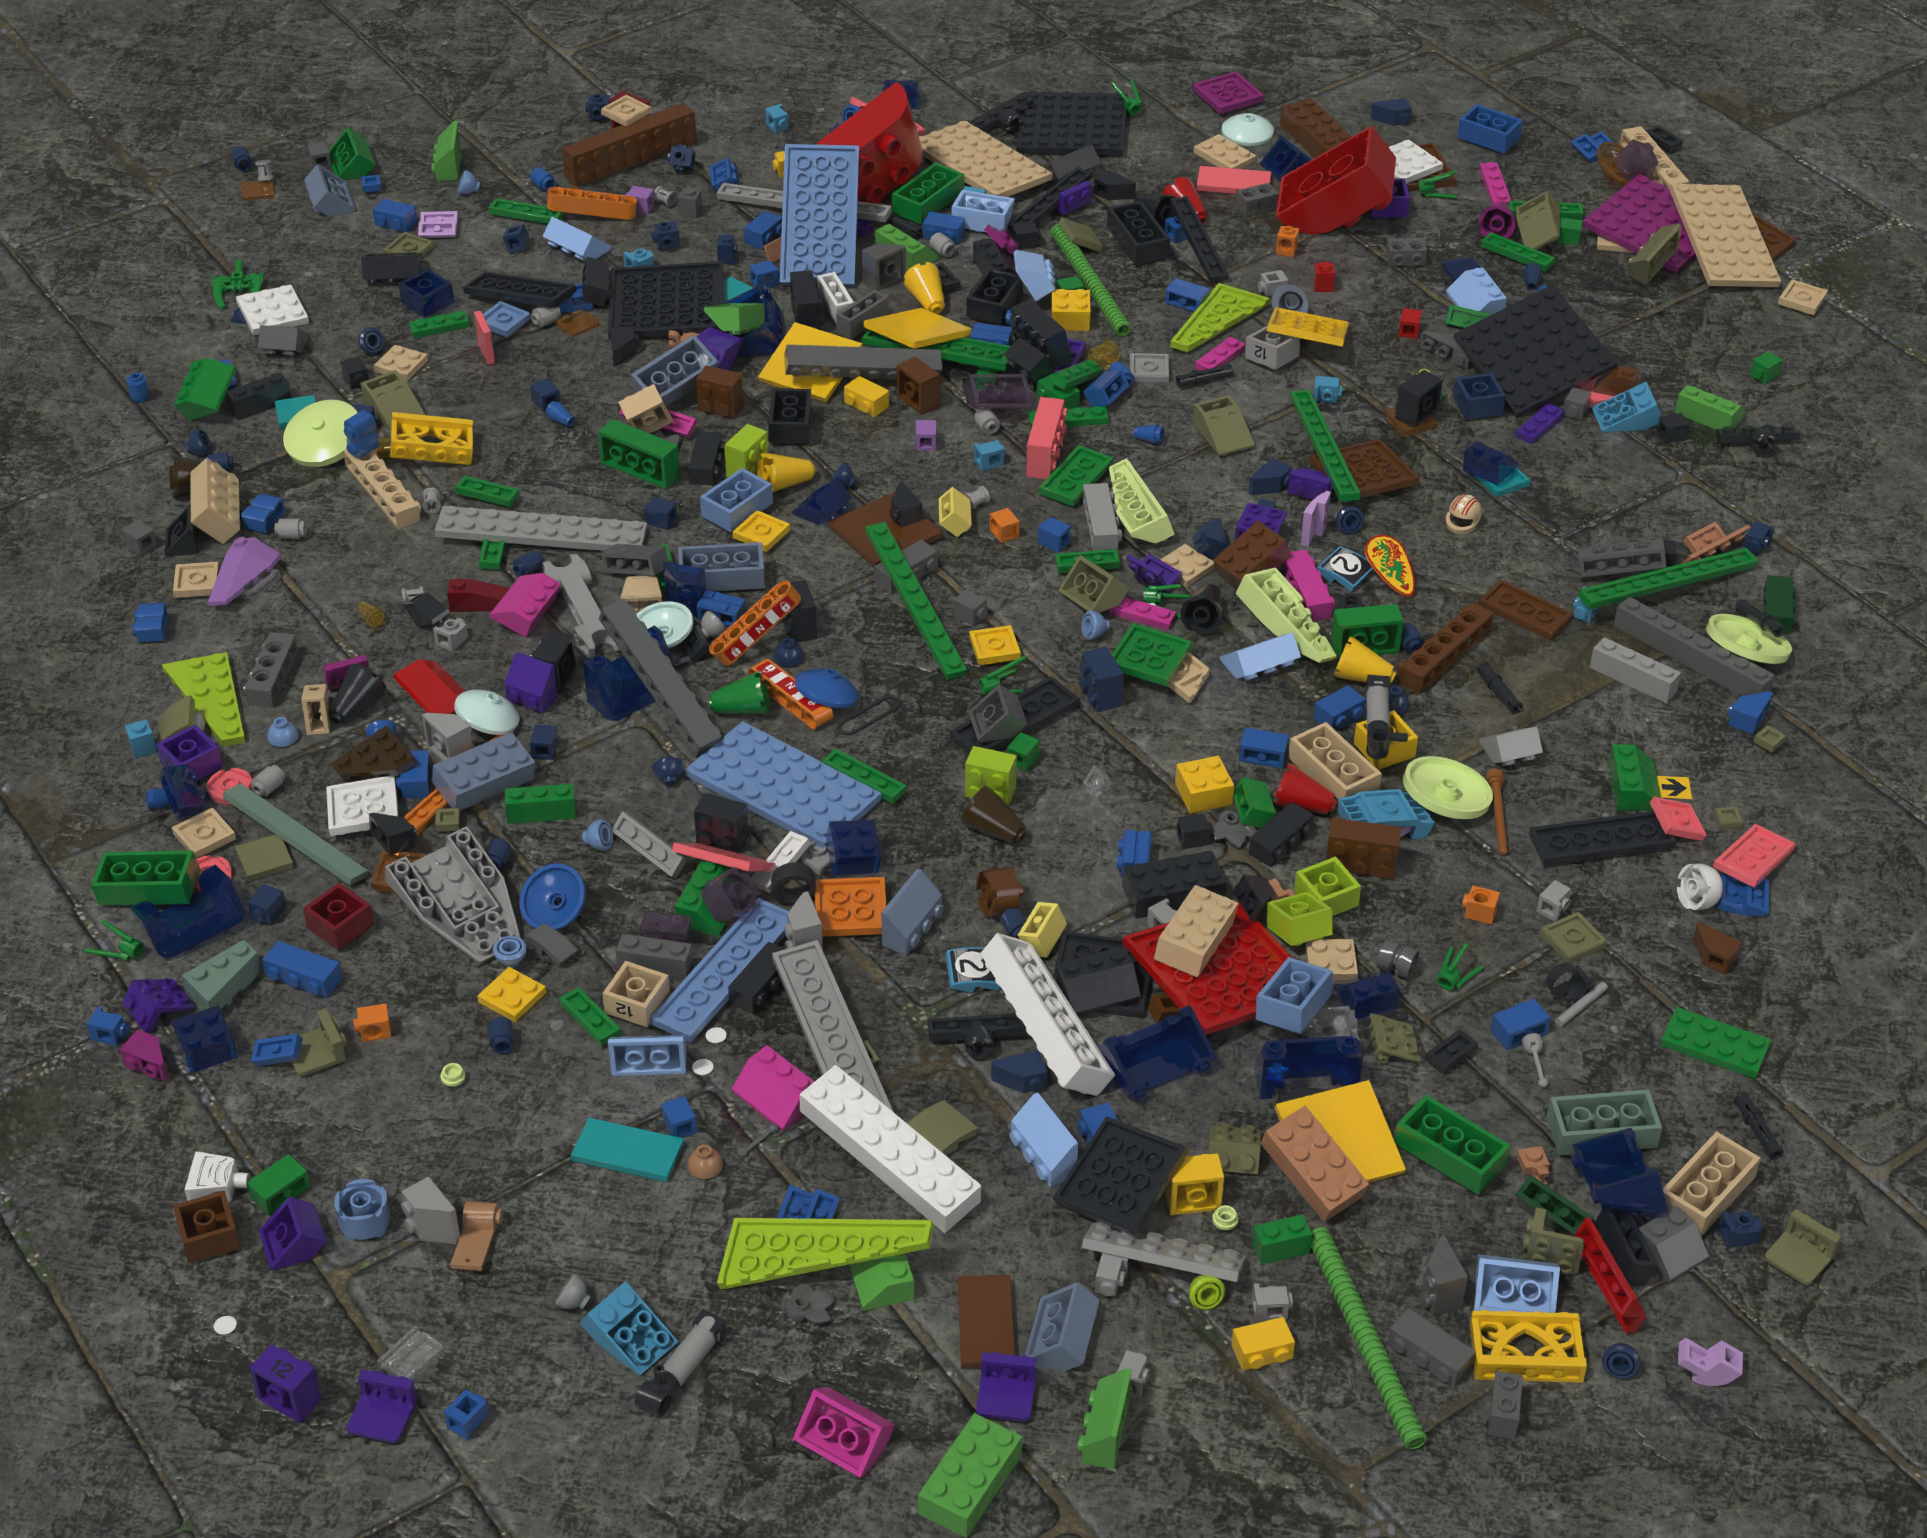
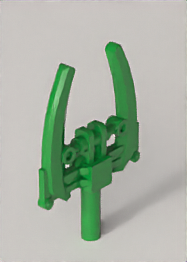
(236, 282)

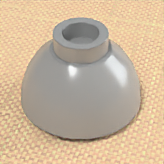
(711, 625)
(573, 1294)

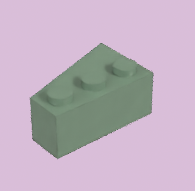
(222, 976)

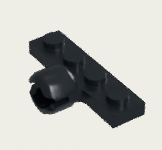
(1005, 114)
(1761, 438)
(976, 1031)

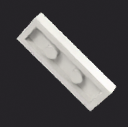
(786, 852)

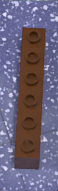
(1445, 647)

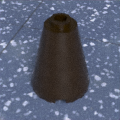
(180, 475)
(993, 817)

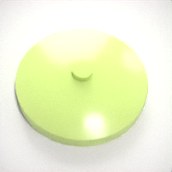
(317, 433)
(1747, 639)
(1447, 787)

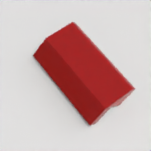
(429, 686)
(1610, 1278)

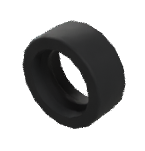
(789, 872)

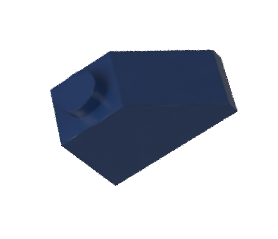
(1392, 112)
(1270, 478)
(1210, 538)
(1020, 1072)

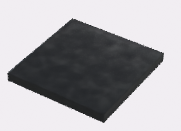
(1078, 945)
(1121, 1175)

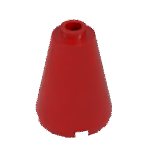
(1185, 187)
(1304, 791)

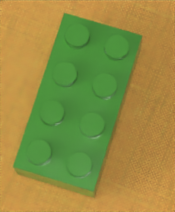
(970, 1475)

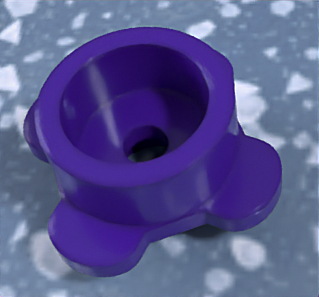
(863, 227)

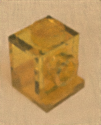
(1105, 353)

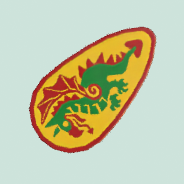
(1391, 563)

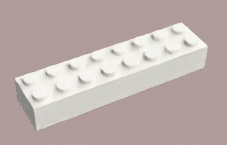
(1047, 1015)
(890, 1148)

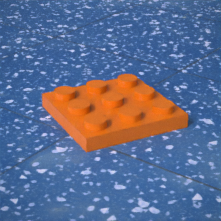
(850, 905)

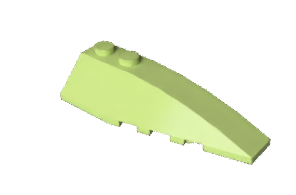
(1137, 505)
(1282, 612)

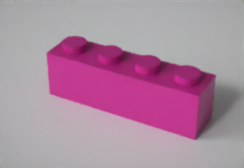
(1307, 581)

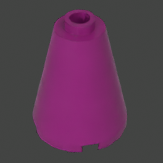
(1498, 220)

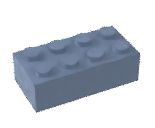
(675, 370)
(727, 565)
(483, 772)

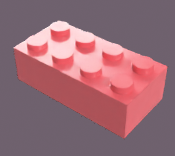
(1046, 438)

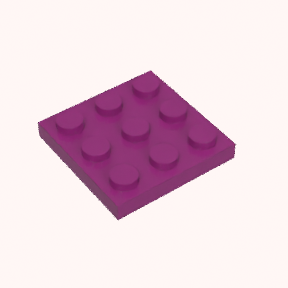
(1228, 92)

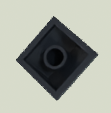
(181, 536)

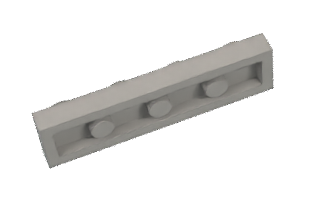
(649, 844)

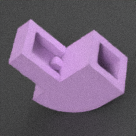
(1712, 1366)

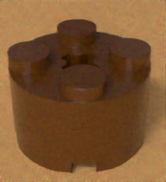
(998, 891)

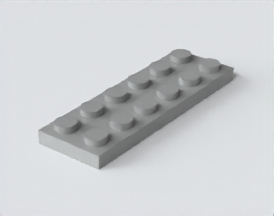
(1165, 1252)

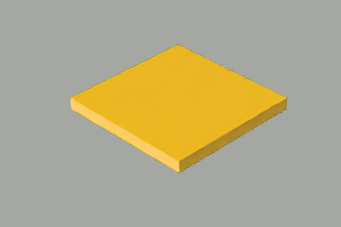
(1308, 326)
(917, 328)
(822, 386)
(1356, 1125)

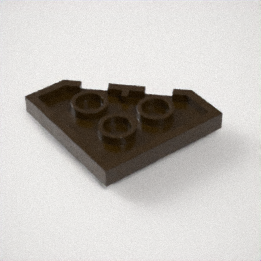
(375, 756)

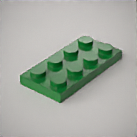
(1079, 468)
(1715, 1042)

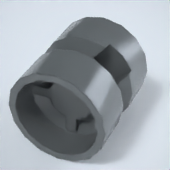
(1396, 958)

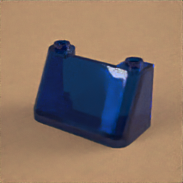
(771, 333)
(615, 686)
(189, 924)
(1158, 1053)
(1308, 1057)
(1619, 1175)

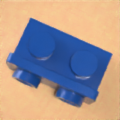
(723, 172)

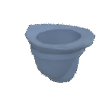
(1290, 298)

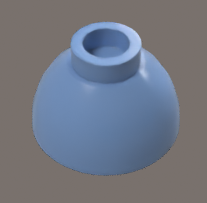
(467, 183)
(1094, 625)
(282, 733)
(599, 835)
(510, 950)

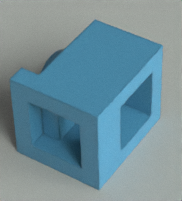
(777, 118)
(638, 258)
(1327, 389)
(989, 455)
(1583, 612)

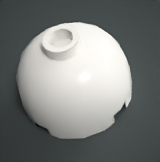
(1699, 887)

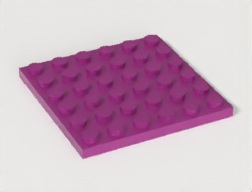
(1637, 213)

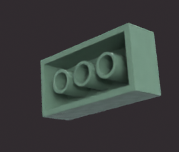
(1594, 1115)

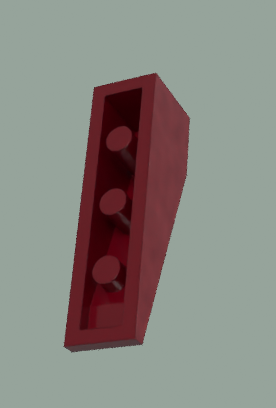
(473, 595)

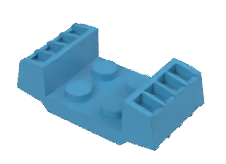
(1387, 808)

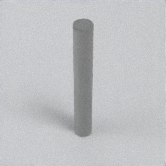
(1581, 1004)

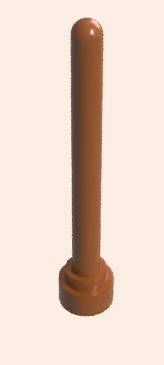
(1495, 779)

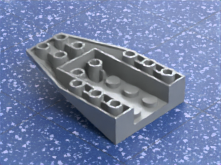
(457, 894)

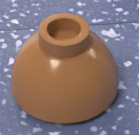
(705, 1162)

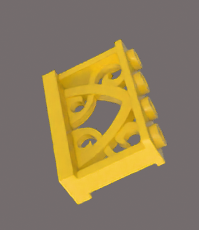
(415, 426)
(1541, 1326)

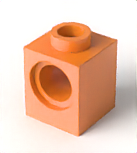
(1286, 247)
(1004, 525)
(1481, 904)
(373, 1022)

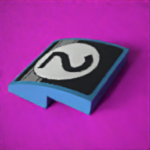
(1345, 567)
(968, 970)

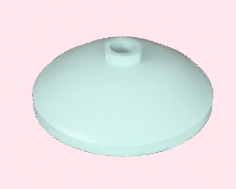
(1247, 129)
(671, 618)
(487, 711)

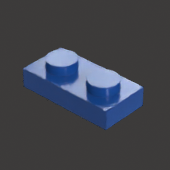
(277, 1050)

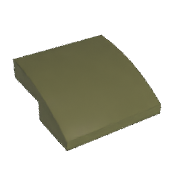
(176, 718)
(943, 1126)

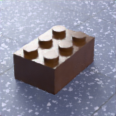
(1252, 552)
(1364, 847)

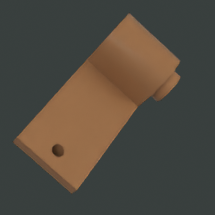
(479, 1227)

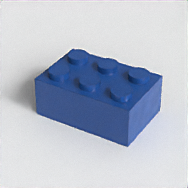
(1490, 128)

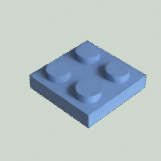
(505, 318)

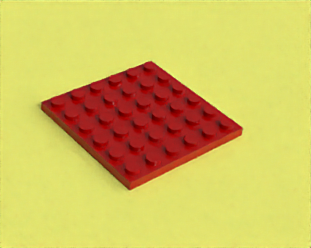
(1230, 980)

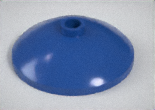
(827, 688)
(546, 889)

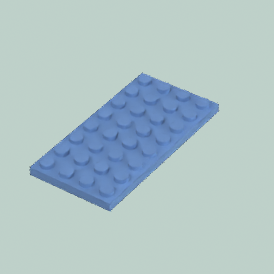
(819, 211)
(781, 783)

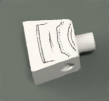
(214, 1174)

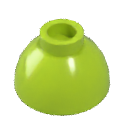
(1206, 1292)

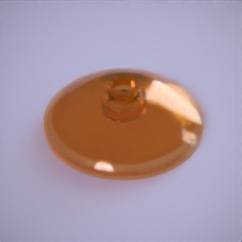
(1606, 158)

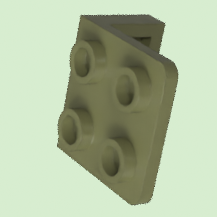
(321, 1046)
(1236, 1147)
(1552, 1246)
(1803, 1248)

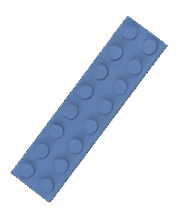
(706, 987)

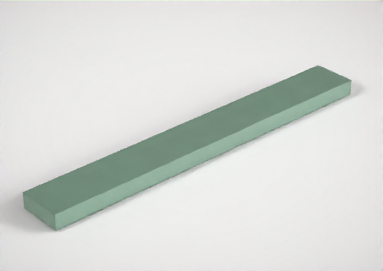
(295, 834)

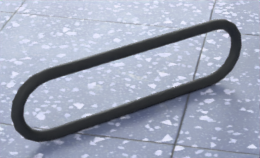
(871, 721)

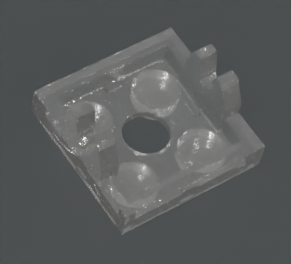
(1339, 1018)

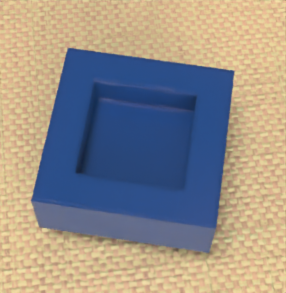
(371, 183)

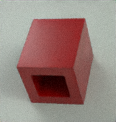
(1324, 277)
(1410, 323)

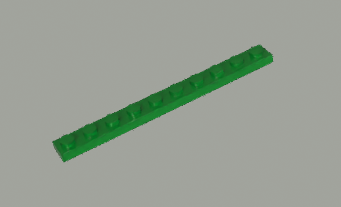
(1325, 446)
(1667, 578)
(916, 601)

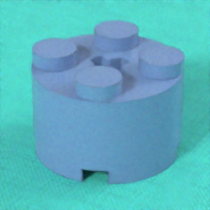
(362, 1210)

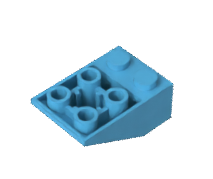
(1628, 411)
(628, 1329)

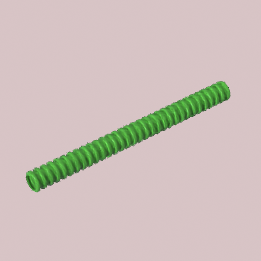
(1091, 282)
(1367, 1339)

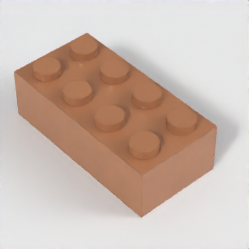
(1314, 1163)

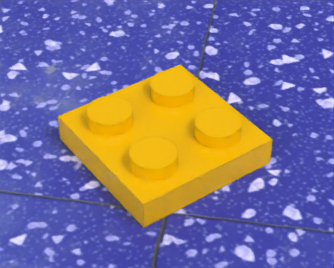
(761, 528)
(994, 645)
(512, 994)

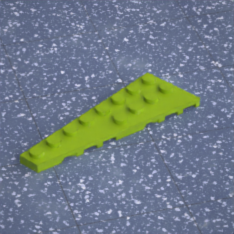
(788, 1246)

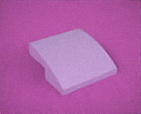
(438, 224)
(1315, 518)

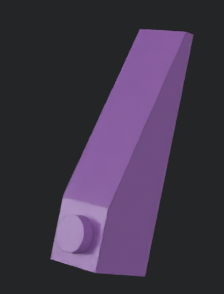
(240, 567)

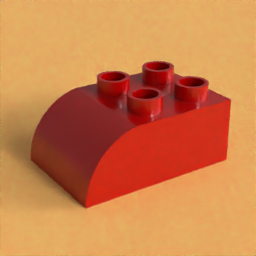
(886, 143)
(1338, 185)

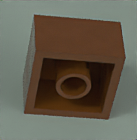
(918, 385)
(719, 391)
(206, 1226)

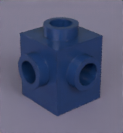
(595, 104)
(682, 158)
(666, 235)

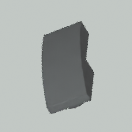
(552, 943)

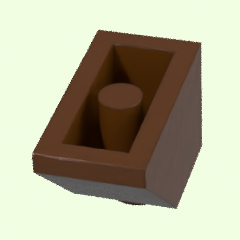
(1616, 381)

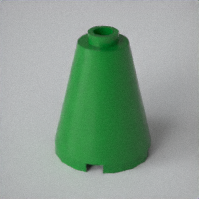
(742, 697)

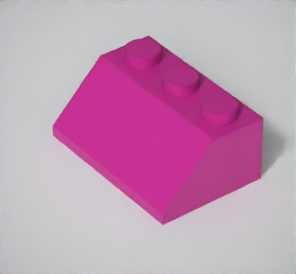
(526, 602)
(772, 1087)
(843, 1431)

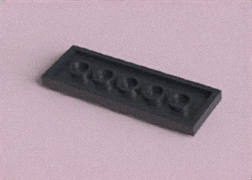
(519, 289)
(1039, 704)
(1600, 838)

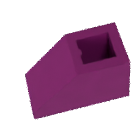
(144, 1055)

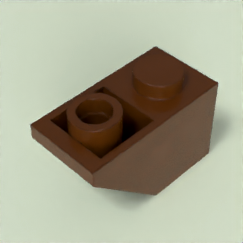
(1716, 948)

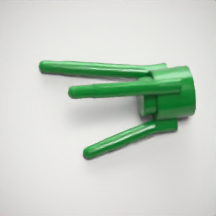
(1133, 105)
(1427, 186)
(1153, 595)
(992, 679)
(129, 946)
(1450, 976)

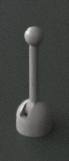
(1533, 1045)

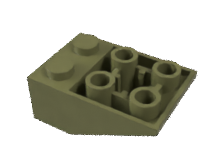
(1539, 220)
(388, 395)
(1222, 425)

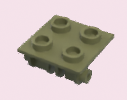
(1393, 1038)

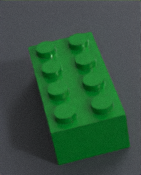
(927, 192)
(639, 454)
(145, 876)
(1452, 1144)

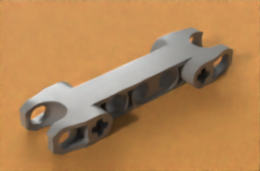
(581, 603)

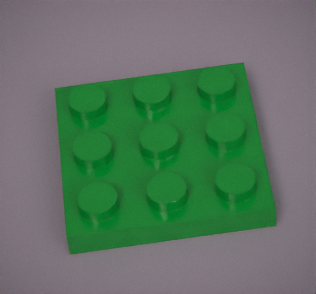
(1150, 654)

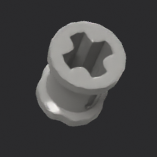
(264, 175)
(665, 196)
(977, 497)
(431, 500)
(409, 594)

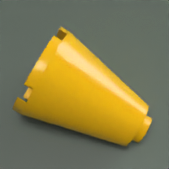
(925, 286)
(784, 470)
(1359, 661)

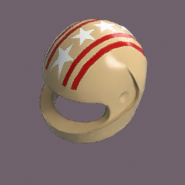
(1464, 507)

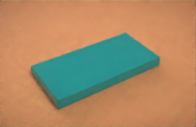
(627, 1149)

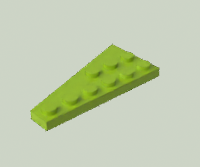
(1217, 313)
(212, 688)

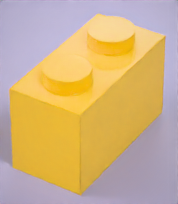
(866, 396)
(1263, 1343)

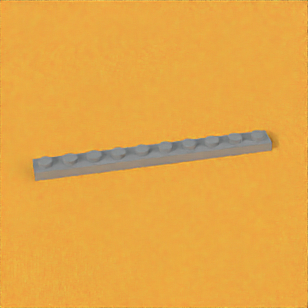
(774, 198)

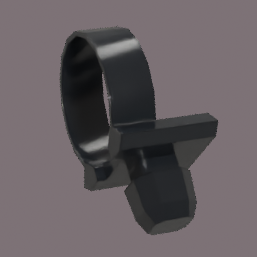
(1575, 987)

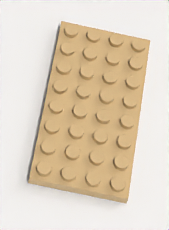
(983, 160)
(1724, 235)

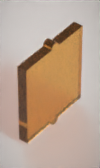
(257, 190)
(577, 323)

